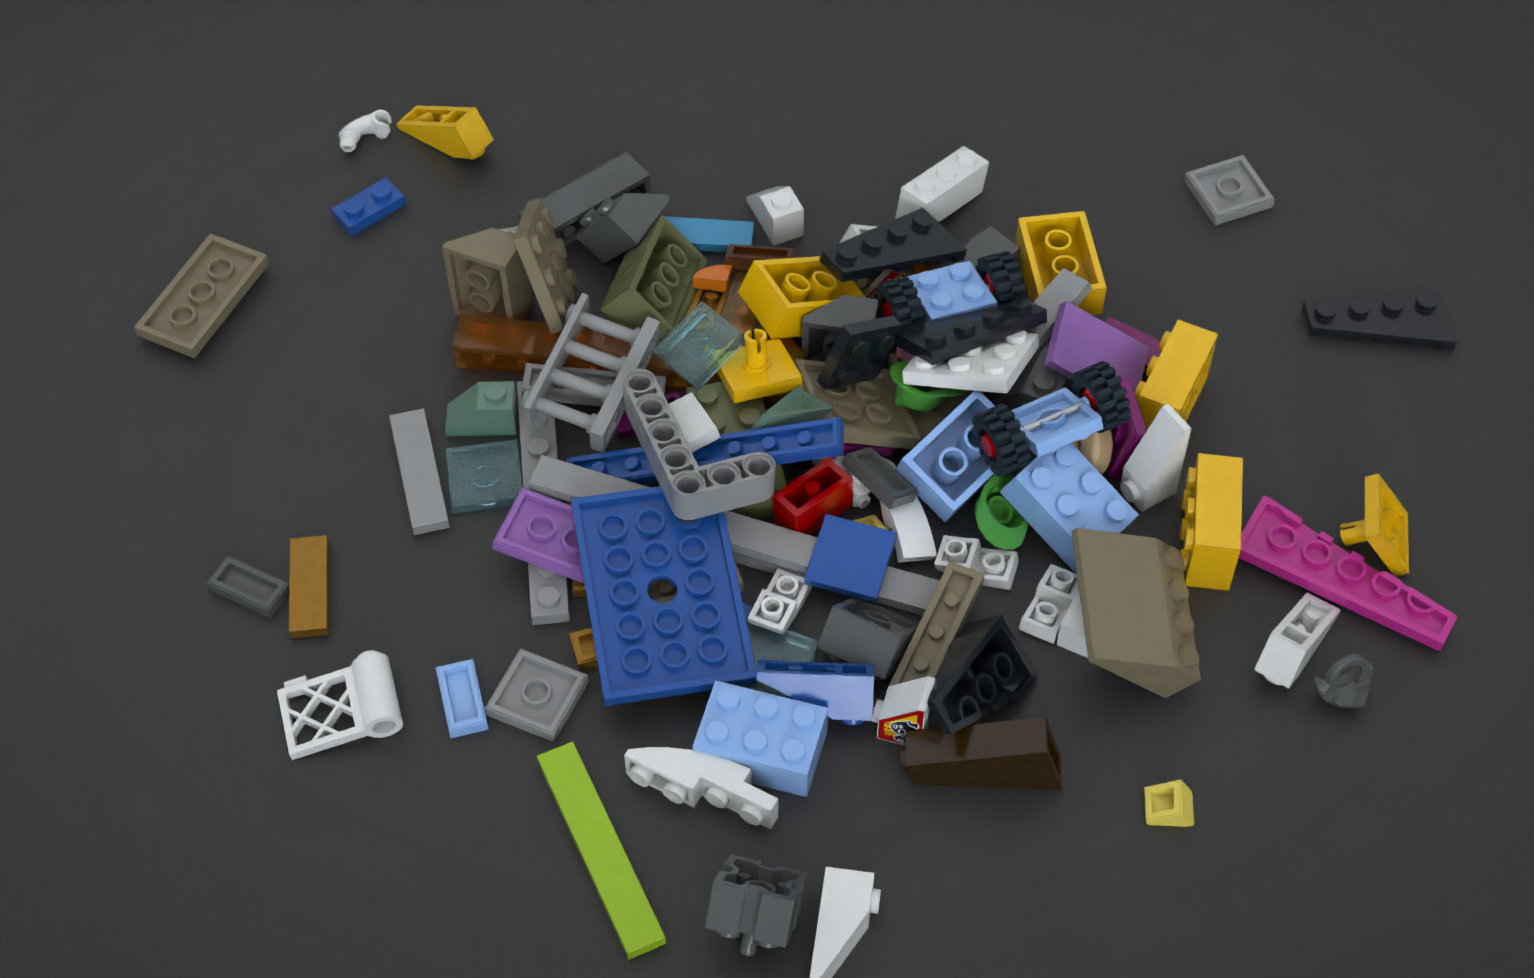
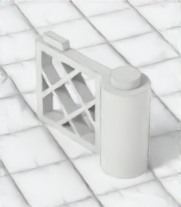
(371, 701)

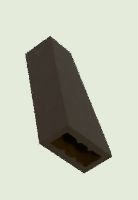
(986, 756)

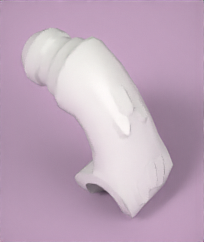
(373, 123)

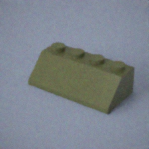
(655, 280)

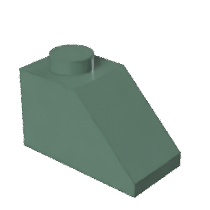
(483, 411)

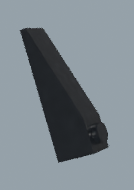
(979, 674)

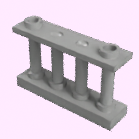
(600, 425)

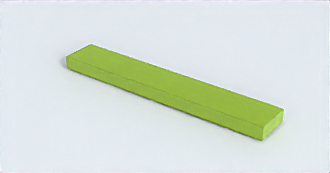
(601, 851)

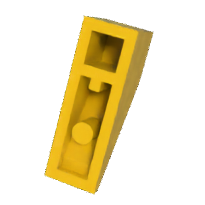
(449, 129)

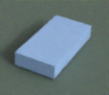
(461, 698)

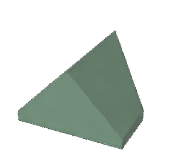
(794, 408)

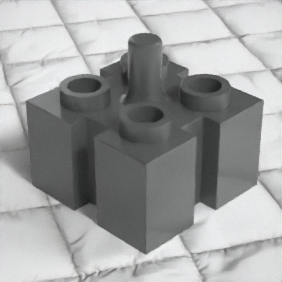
(756, 902)

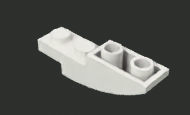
(689, 774)

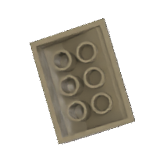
(1136, 609)

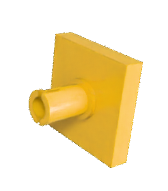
(759, 369)
(1383, 526)

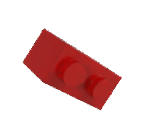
(812, 496)

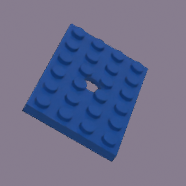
(648, 645)

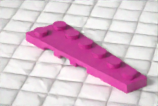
(1311, 560)

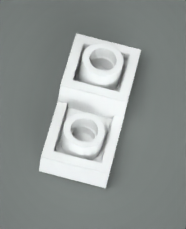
(913, 531)
(995, 564)
(779, 602)
(1050, 603)

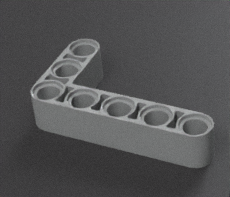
(691, 488)

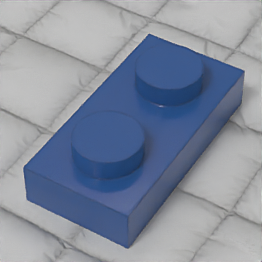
(368, 206)

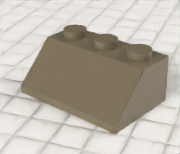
(487, 275)

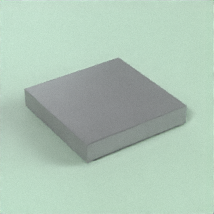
(1229, 190)
(536, 695)

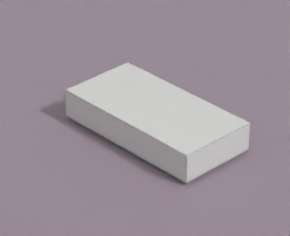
(694, 422)

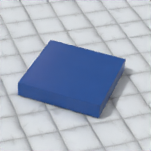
(850, 558)

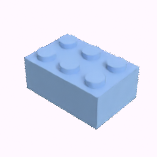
(948, 461)
(1066, 494)
(765, 733)

